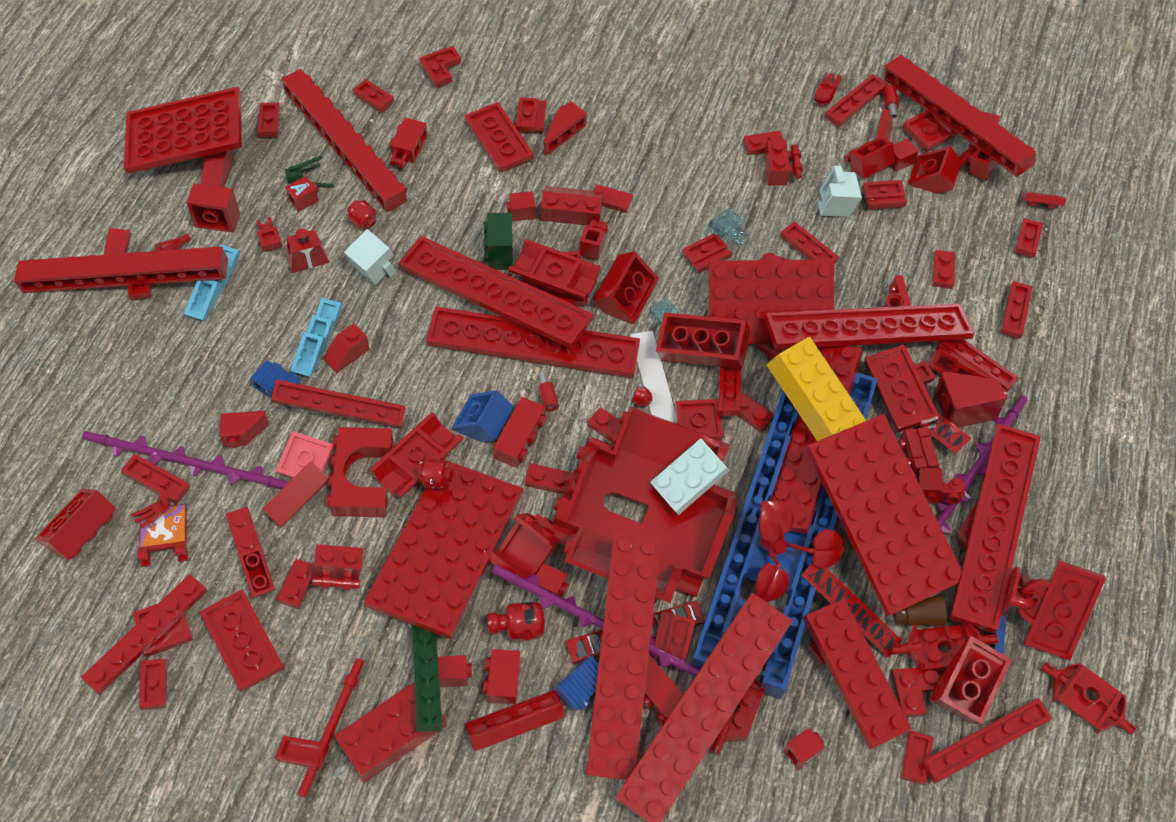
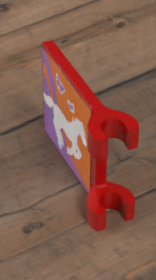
(164, 534)

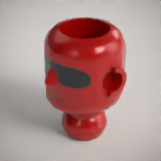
(520, 621)

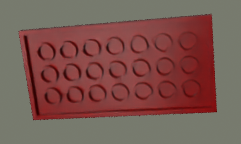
(885, 514)
(444, 551)

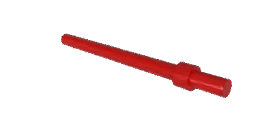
(349, 683)

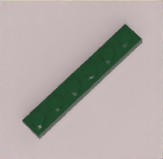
(426, 681)

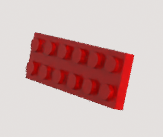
(857, 673)

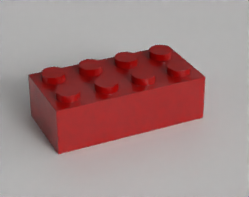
(703, 340)
(383, 735)

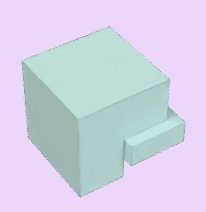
(839, 193)
(371, 257)

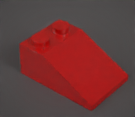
(971, 681)

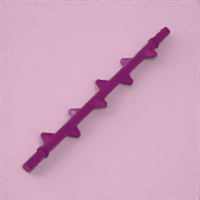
(179, 456)
(979, 466)
(586, 618)

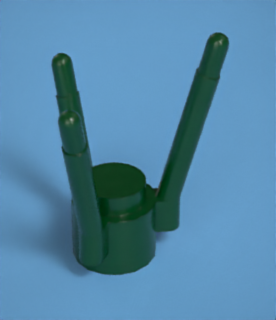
(295, 172)

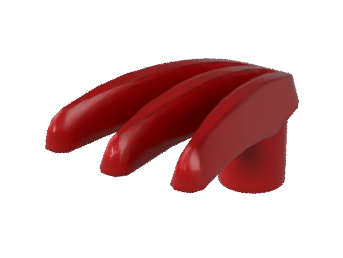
(153, 511)

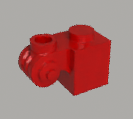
(593, 239)
(937, 490)

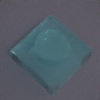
(662, 306)

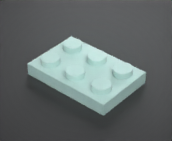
(689, 476)

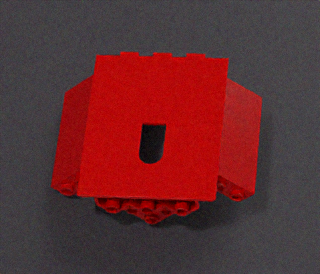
(640, 454)

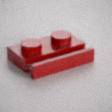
(531, 115)
(884, 194)
(705, 250)
(674, 634)

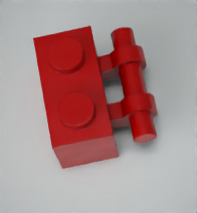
(871, 157)
(777, 162)
(980, 163)
(337, 566)

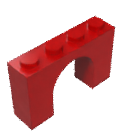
(351, 446)

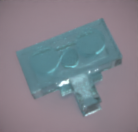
(728, 224)

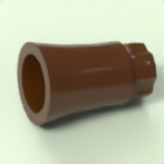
(925, 612)

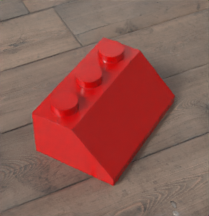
(571, 205)
(626, 287)
(76, 523)

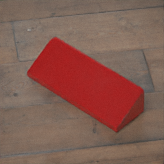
(296, 494)

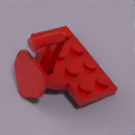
(1055, 606)

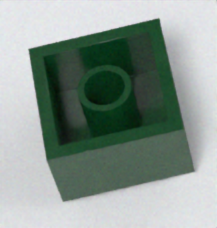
(498, 240)

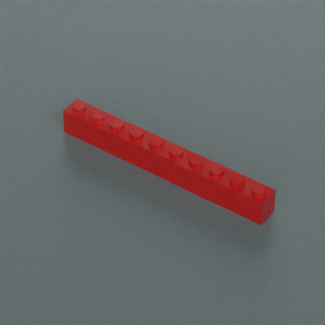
(960, 116)
(344, 140)
(121, 269)

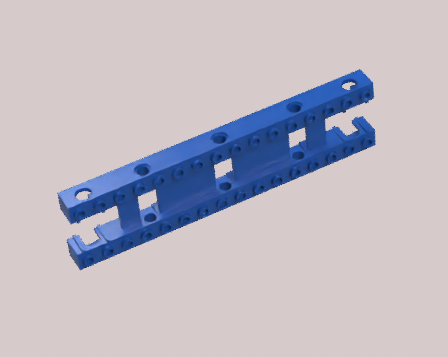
(748, 557)

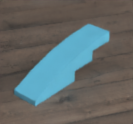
(208, 291)
(316, 338)

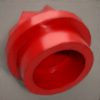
(642, 397)

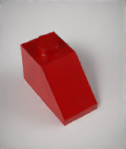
(346, 348)
(241, 427)

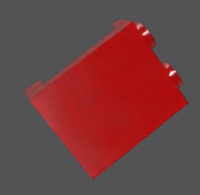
(525, 547)

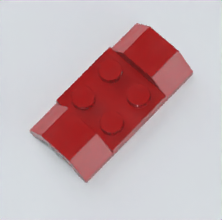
(556, 270)
(400, 465)

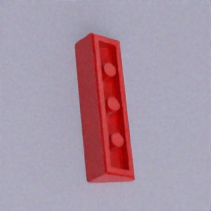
(515, 720)

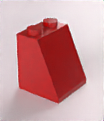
(969, 398)

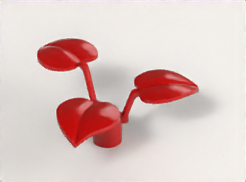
(773, 523)

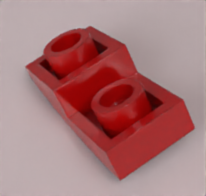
(117, 241)

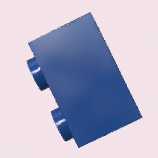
(483, 416)

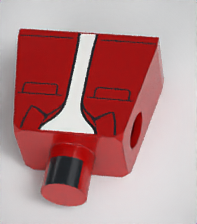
(305, 250)

